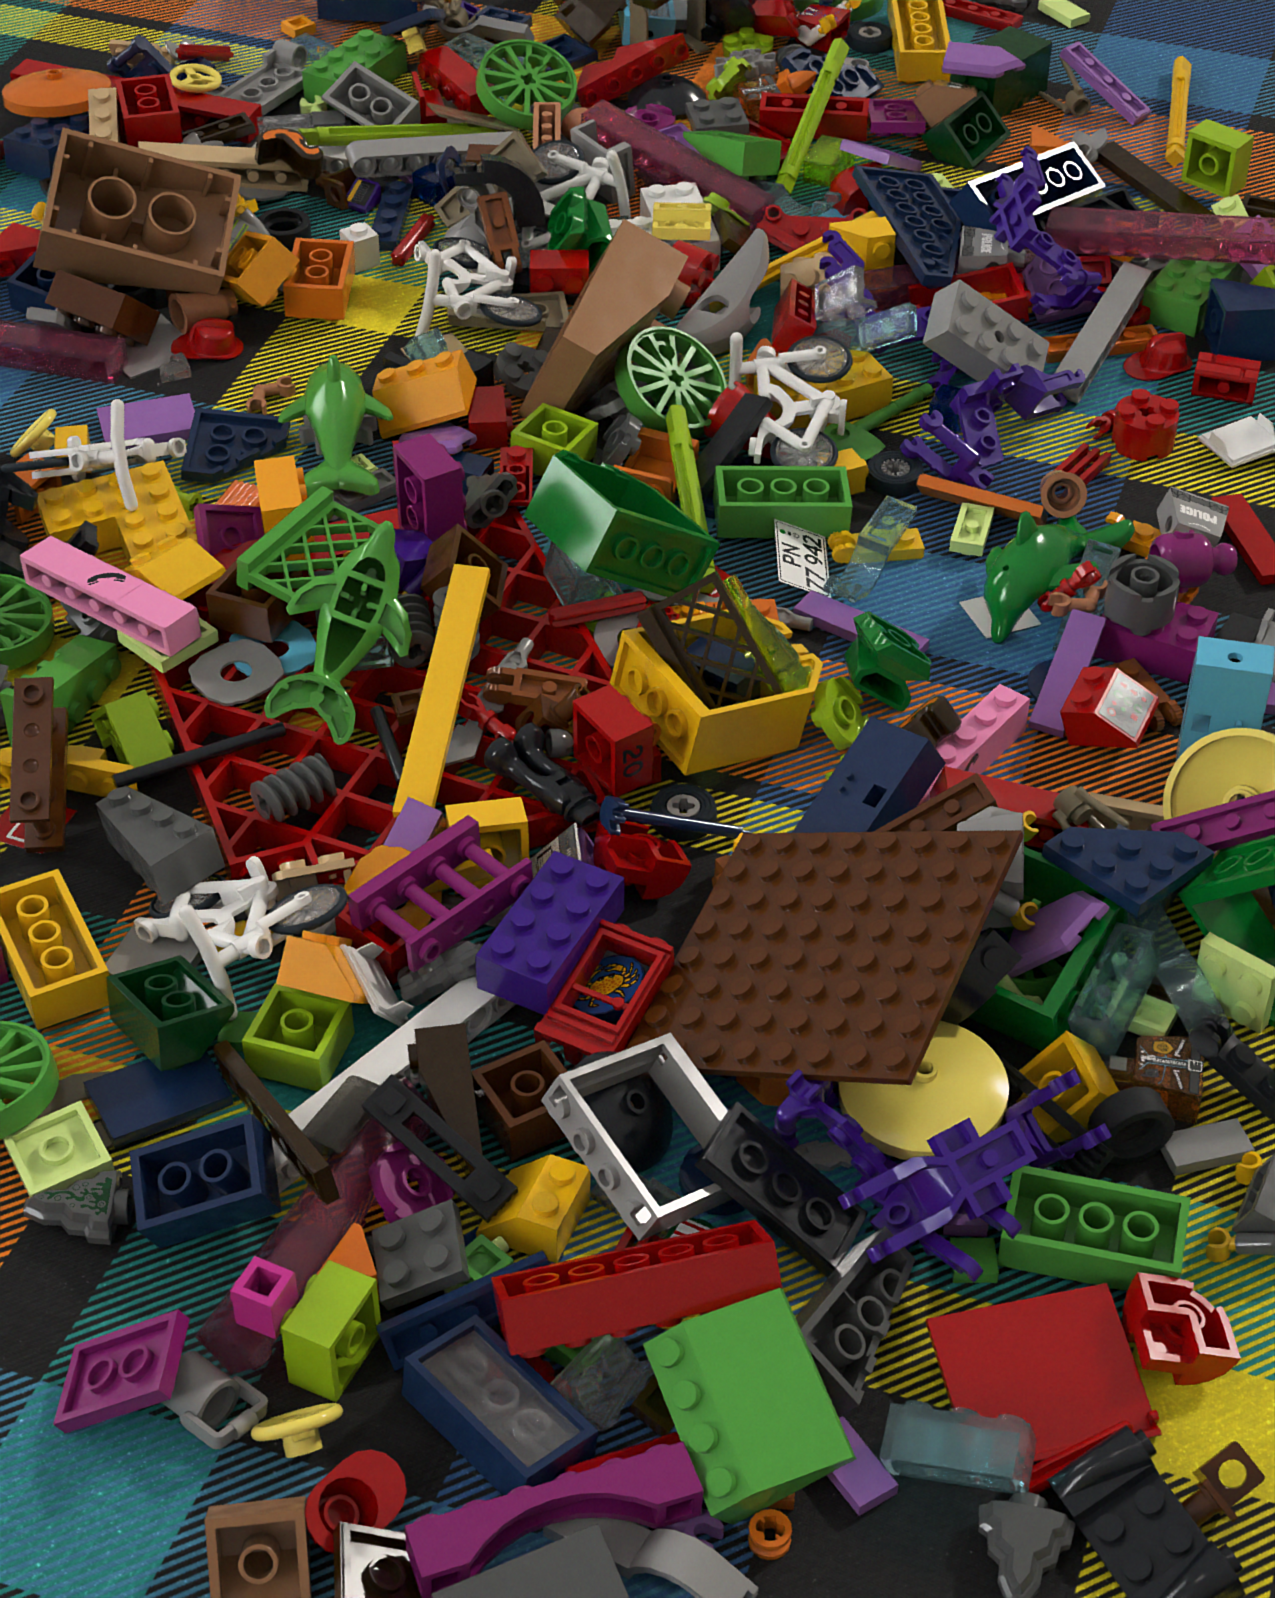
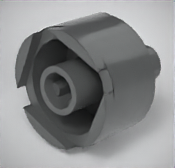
(1142, 593)

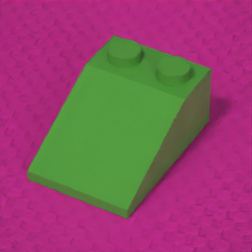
(738, 152)

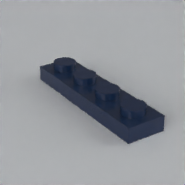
(392, 214)
(432, 1319)

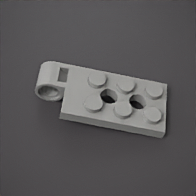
(273, 81)

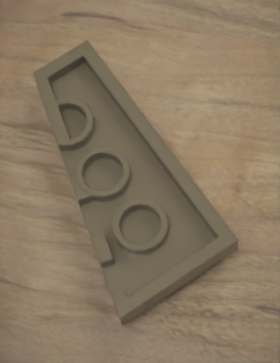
(512, 148)
(550, 303)

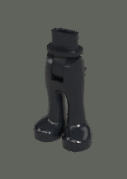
(549, 782)

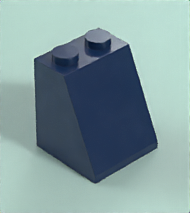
(1240, 320)

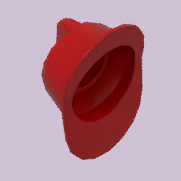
(209, 340)
(1161, 358)
(360, 1491)

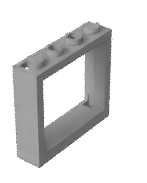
(687, 1094)

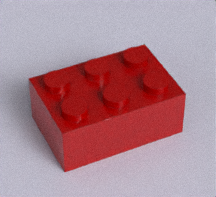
(149, 109)

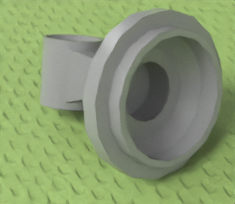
(471, 226)

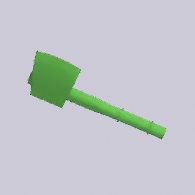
(858, 435)

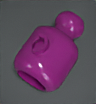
(1194, 557)

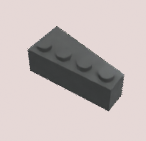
(159, 842)
(852, 1316)

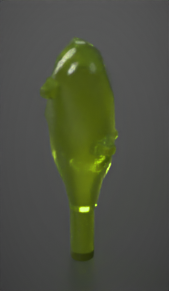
(773, 643)

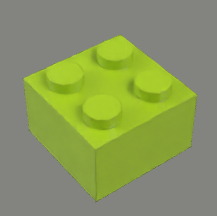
(1217, 158)
(552, 430)
(298, 1037)
(331, 1330)

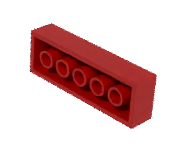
(634, 1287)

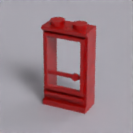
(995, 280)
(584, 1033)

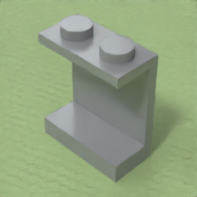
(586, 138)

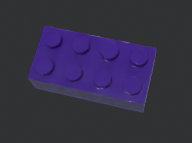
(548, 931)

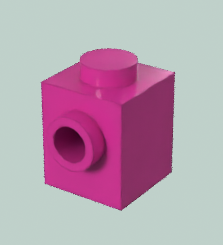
(264, 1296)

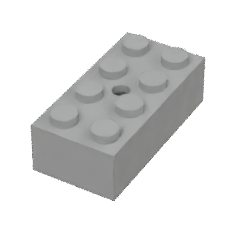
(980, 334)

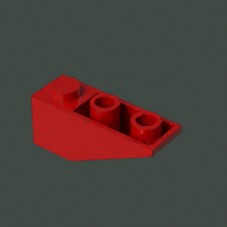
(519, 463)

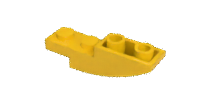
(86, 770)

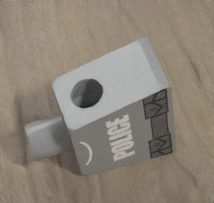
(982, 250)
(1187, 511)

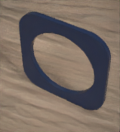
(449, 153)

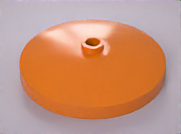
(52, 92)

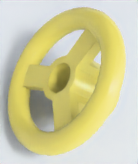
(196, 82)
(36, 436)
(298, 1428)

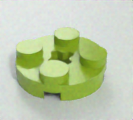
(747, 39)
(733, 73)
(838, 711)

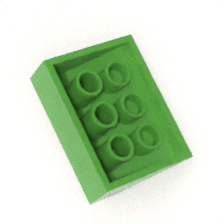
(748, 1404)

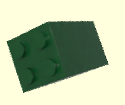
(1018, 87)

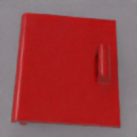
(1046, 1360)

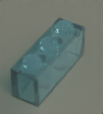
(1115, 988)
(958, 1447)

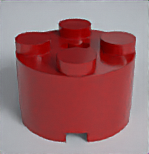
(697, 270)
(1145, 425)

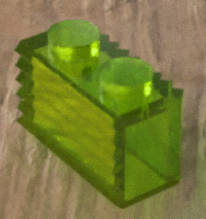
(826, 161)

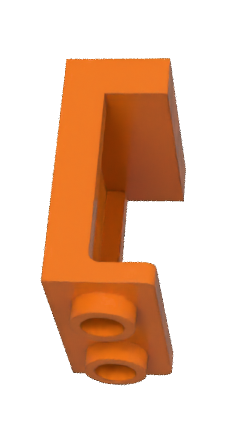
(654, 462)

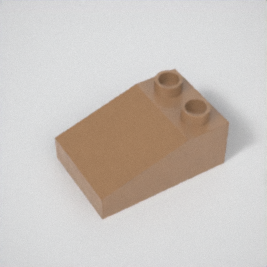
(136, 217)
(618, 301)

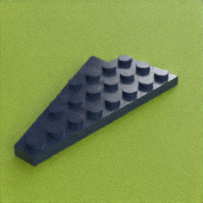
(920, 217)

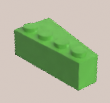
(80, 676)

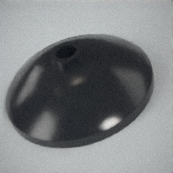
(729, 14)
(668, 91)
(638, 1131)

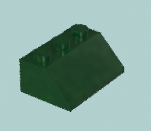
(967, 133)
(168, 1010)

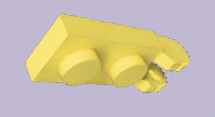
(414, 41)

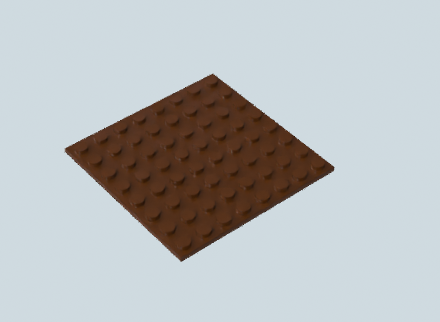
(829, 953)

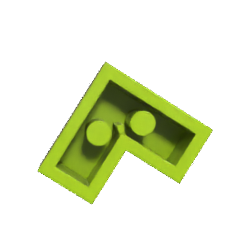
(133, 730)

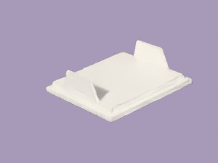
(1241, 440)
(375, 983)

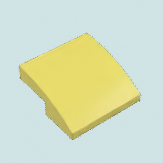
(681, 221)

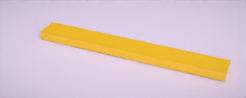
(443, 686)

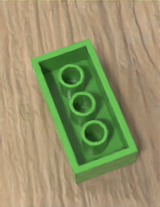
(374, 51)
(1181, 293)
(802, 496)
(1093, 1229)

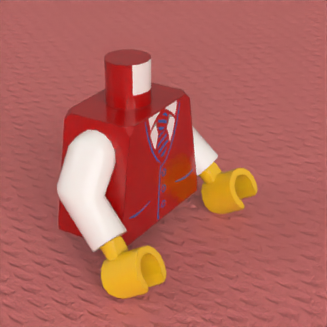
(824, 23)

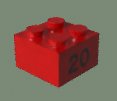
(613, 740)

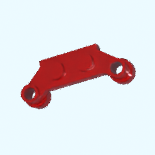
(805, 227)

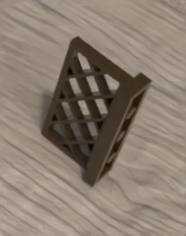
(674, 653)

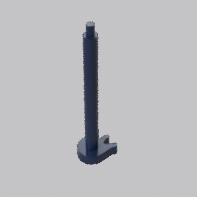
(616, 811)

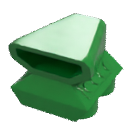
(579, 225)
(885, 659)

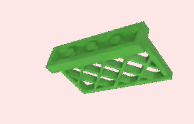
(291, 538)

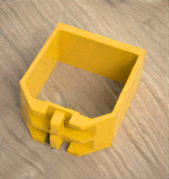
(716, 737)

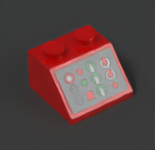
(1107, 709)

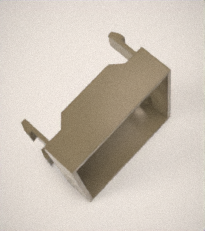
(695, 24)

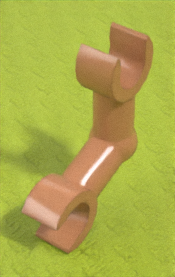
(282, 387)
(1063, 603)

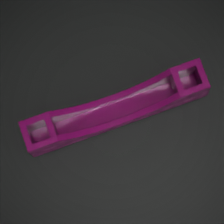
(643, 1489)

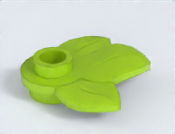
(719, 202)

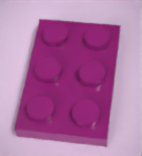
(895, 116)
(122, 1371)

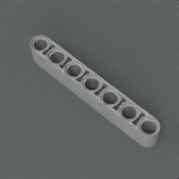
(409, 154)
(1105, 326)

